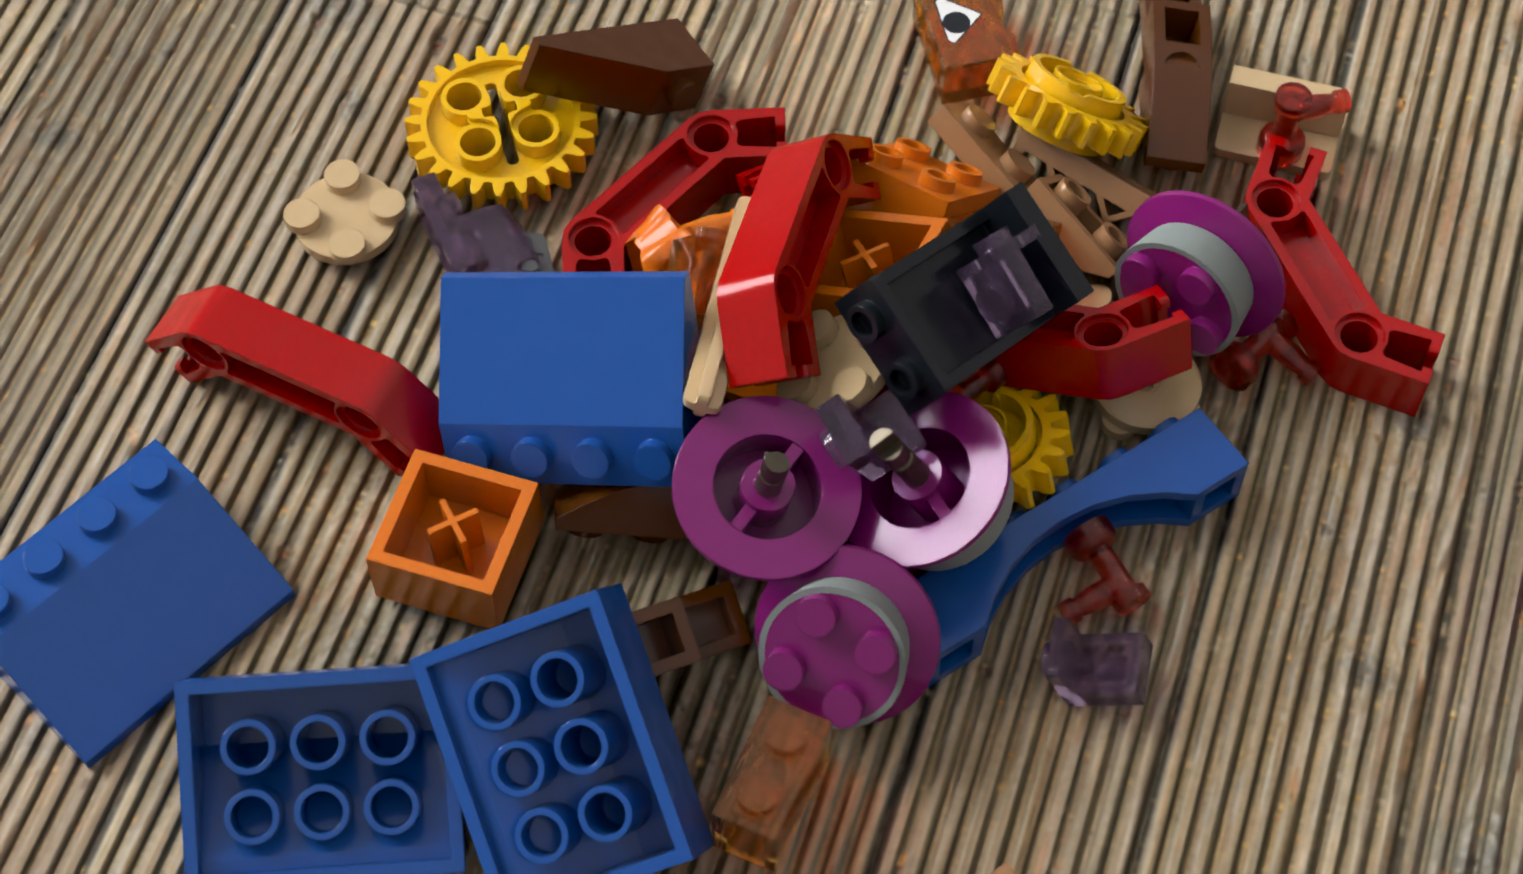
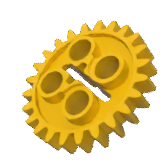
(462, 144)

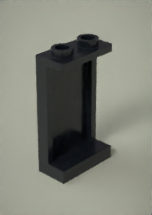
(922, 319)

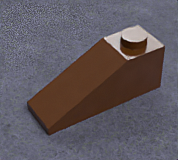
(622, 67)

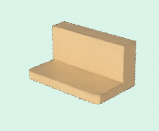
(1251, 106)

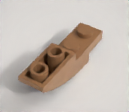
(1087, 238)

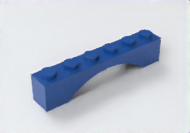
(1168, 480)

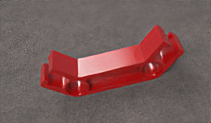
(681, 174)
(782, 255)
(1330, 298)
(1103, 349)
(303, 369)

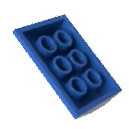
(567, 374)
(126, 599)
(563, 744)
(314, 775)

